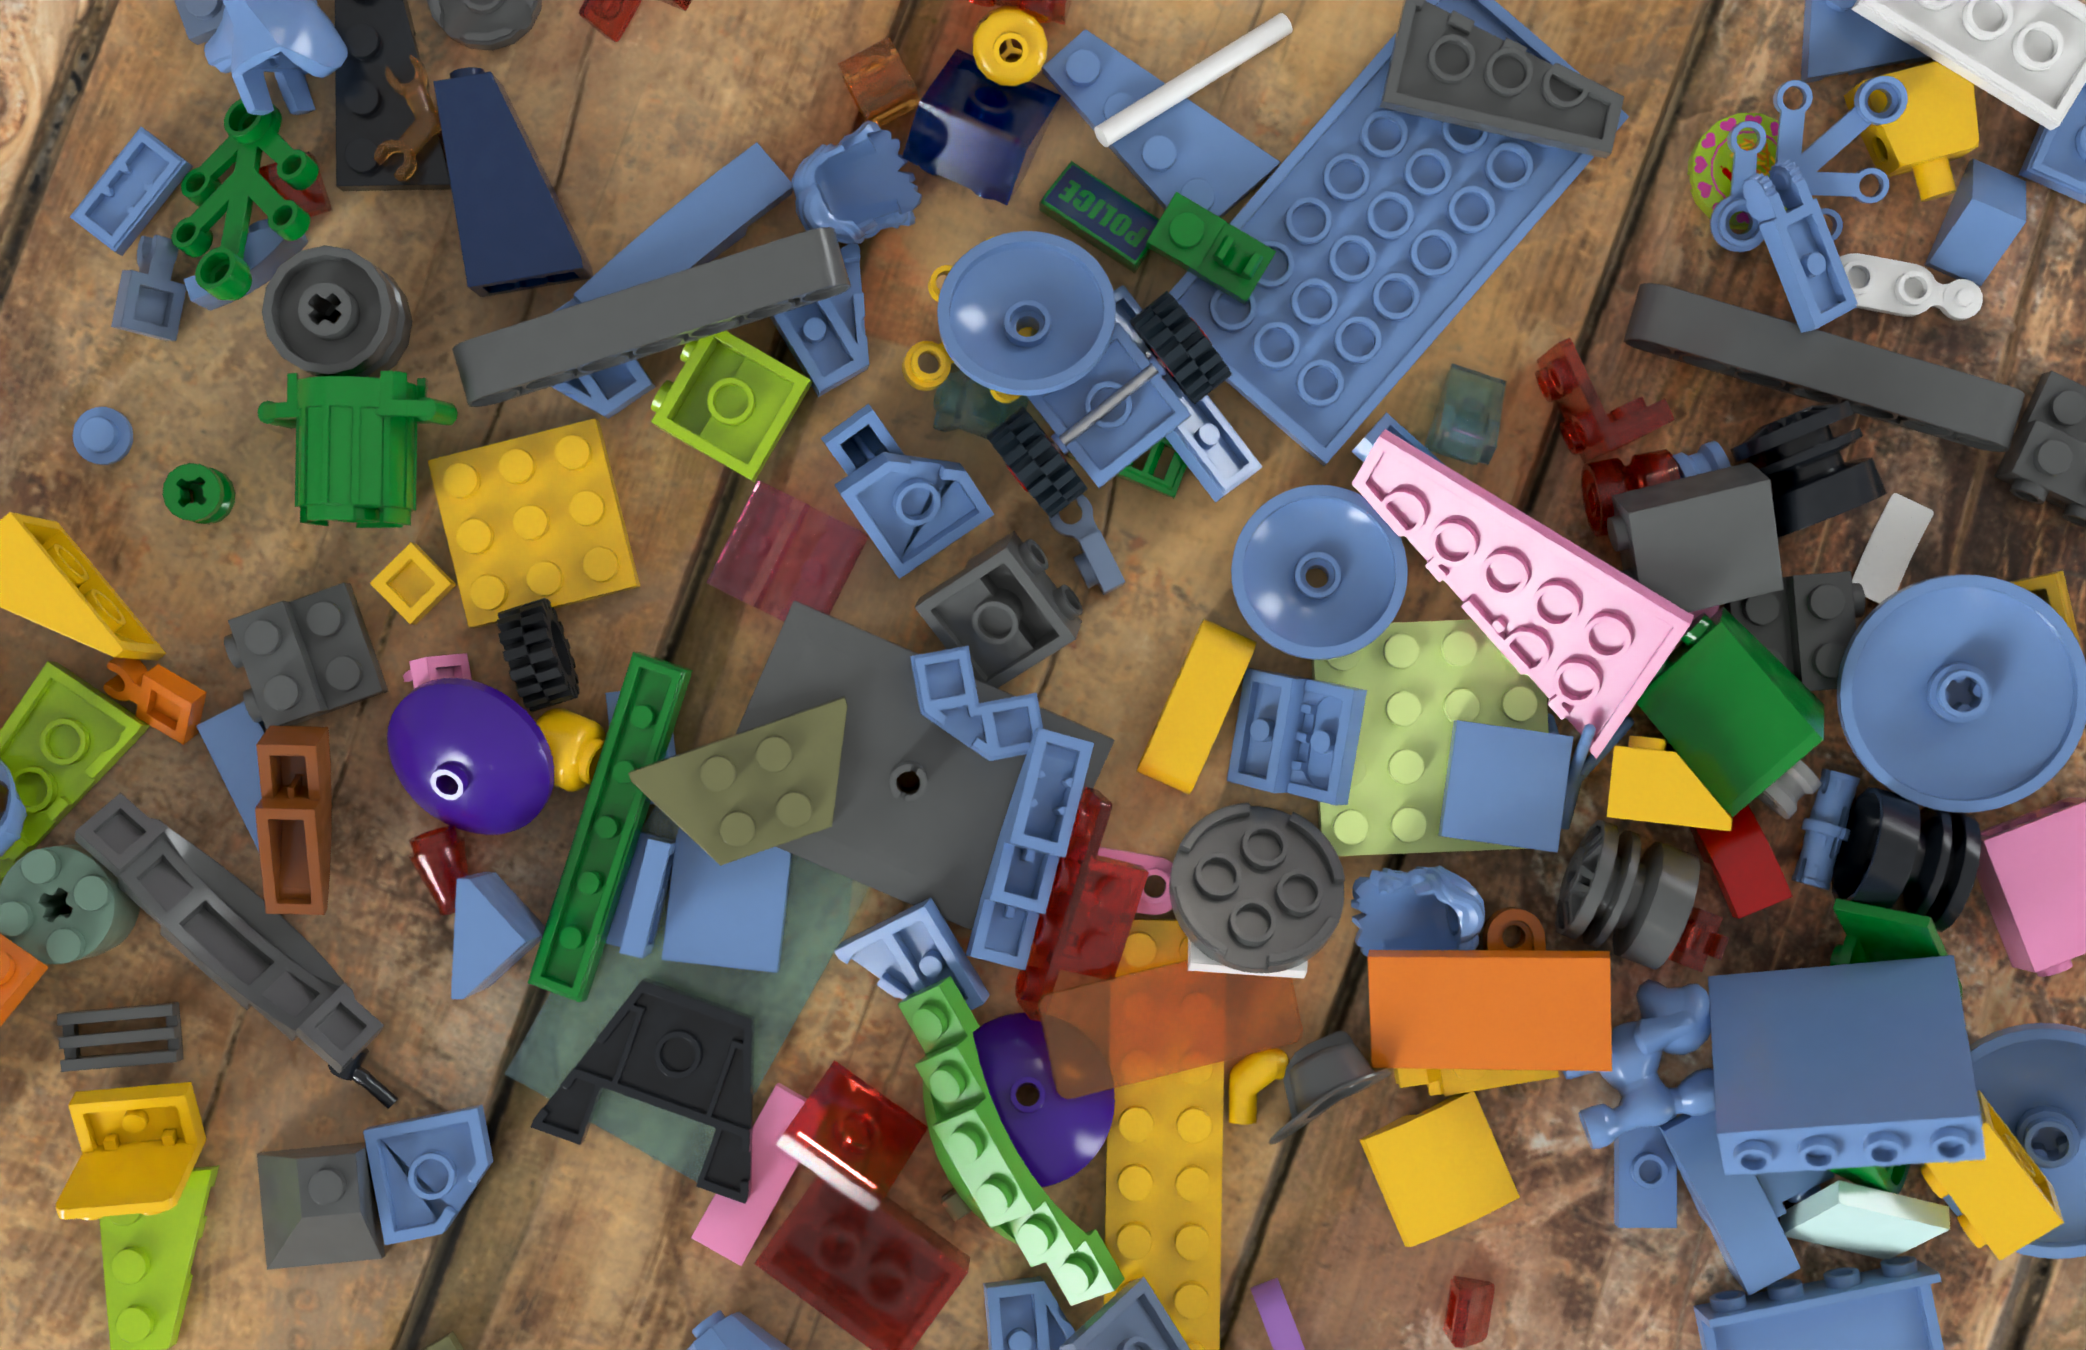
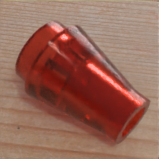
(440, 860)

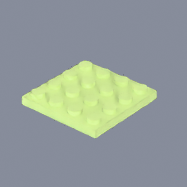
(1416, 687)

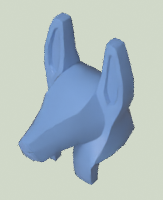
(275, 38)

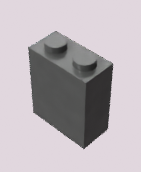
(1700, 537)

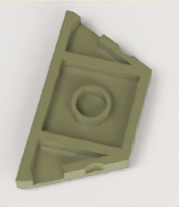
(753, 784)

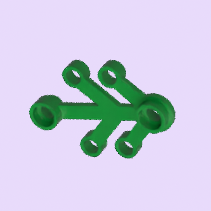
(222, 269)

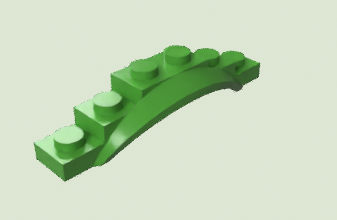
(982, 1157)

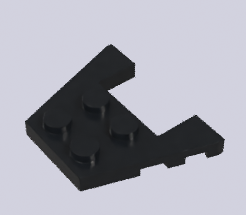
(677, 1057)

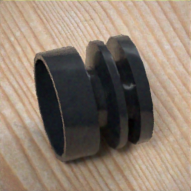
(1809, 467)
(1907, 857)

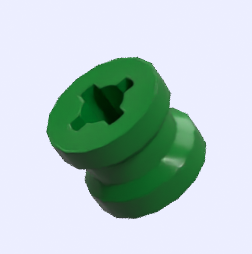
(211, 500)

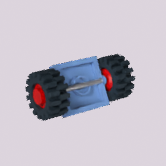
(1113, 409)

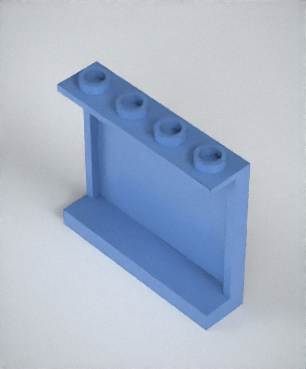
(1843, 1067)
(1843, 1312)

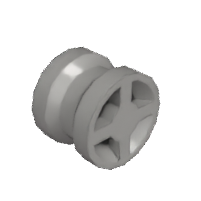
(1789, 789)

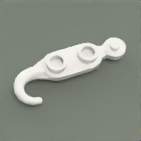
(1907, 288)

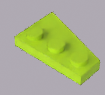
(150, 1267)

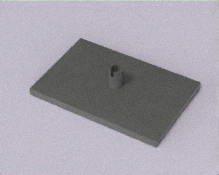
(883, 835)

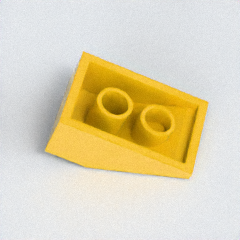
(59, 588)

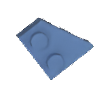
(830, 334)

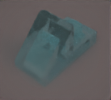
(1467, 416)

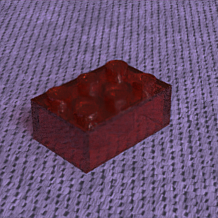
(864, 1271)

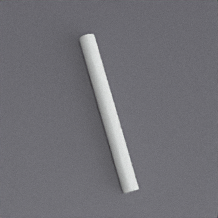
(1193, 80)

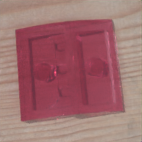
(786, 554)

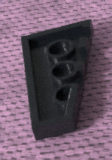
(368, 106)

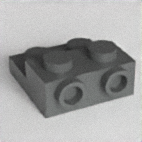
(2050, 448)
(1003, 610)
(1806, 623)
(305, 657)

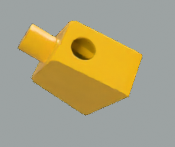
(1930, 133)

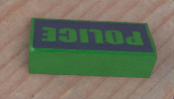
(1100, 215)

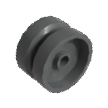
(309, 295)

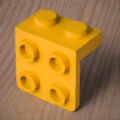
(134, 1150)

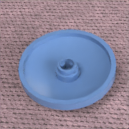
(1963, 693)
(2039, 1090)

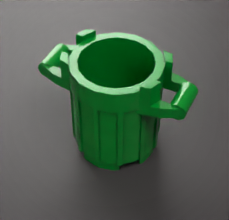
(356, 445)

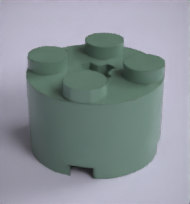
(37, 905)

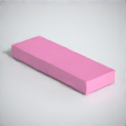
(732, 1225)

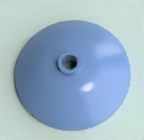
(1021, 284)
(1325, 531)

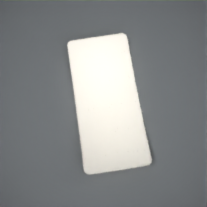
(1891, 547)

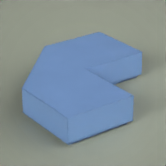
(951, 702)

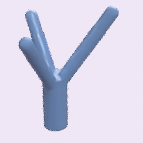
(1580, 765)

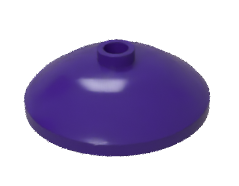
(470, 756)
(1055, 1133)

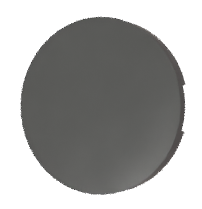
(1257, 888)

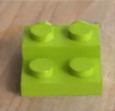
(730, 402)

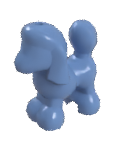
(1670, 1022)

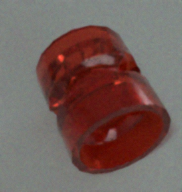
(1612, 477)

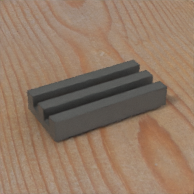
(72, 1040)

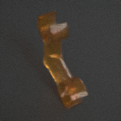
(420, 131)

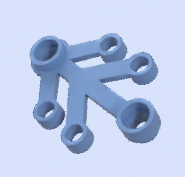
(1810, 160)

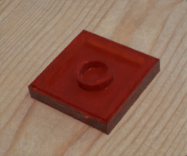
(852, 1136)

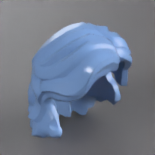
(856, 186)
(1416, 910)

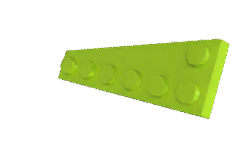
(59, 749)

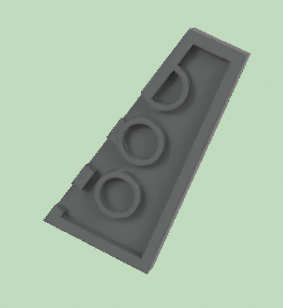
(1475, 80)

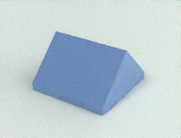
(489, 932)

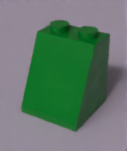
(1732, 710)

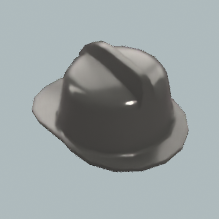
(1323, 1076)

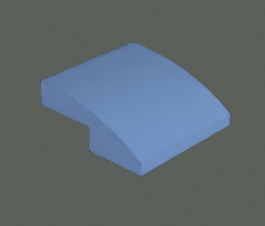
(1296, 736)

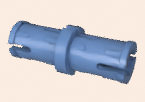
(1825, 829)

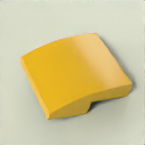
(1439, 1168)

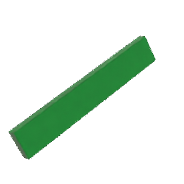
(608, 828)

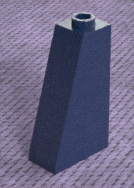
(502, 198)

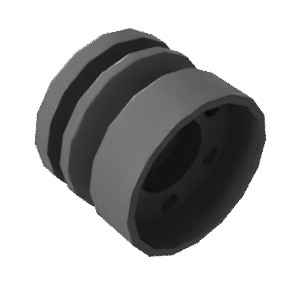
(1635, 897)

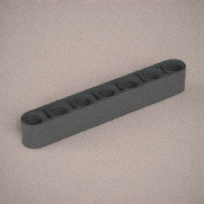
(652, 317)
(1824, 367)

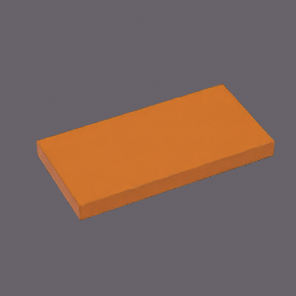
(1490, 1009)

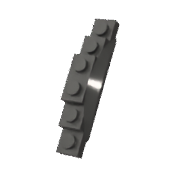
(228, 933)

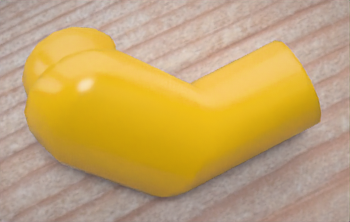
(1249, 1078)

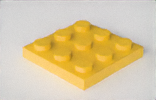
(534, 521)

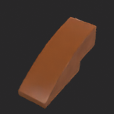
(295, 819)

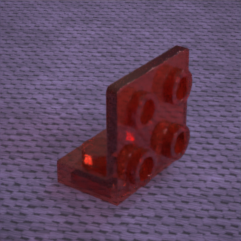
(1586, 424)

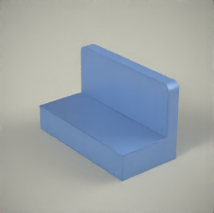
(643, 896)

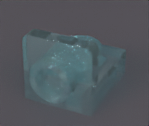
(970, 406)

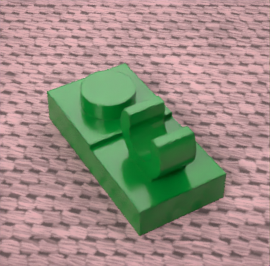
(1210, 248)

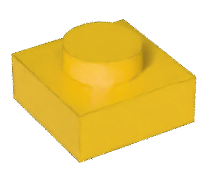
(413, 583)

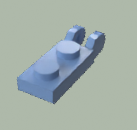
(1799, 245)

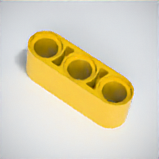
(1196, 706)

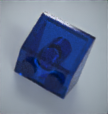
(979, 129)

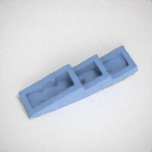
(697, 226)
(1029, 848)

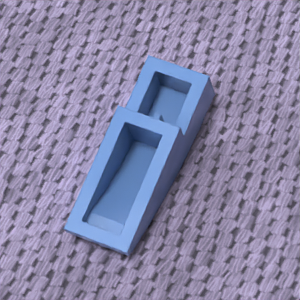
(1730, 1205)

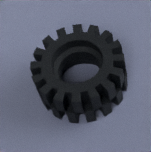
(538, 654)

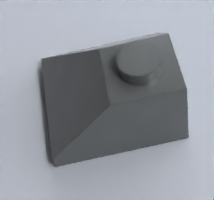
(319, 1206)

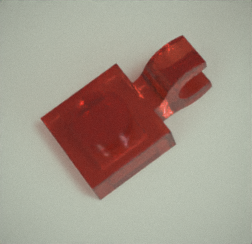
(1700, 940)

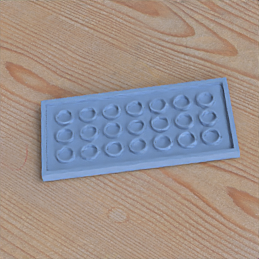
(1377, 248)

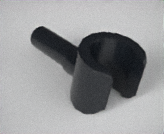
(365, 1079)

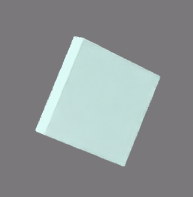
(1865, 1220)

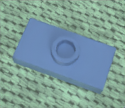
(131, 191)
(1644, 1180)

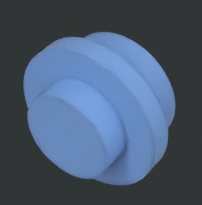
(103, 435)

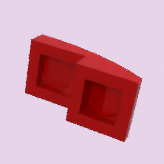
(1743, 864)

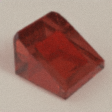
(1468, 1311)

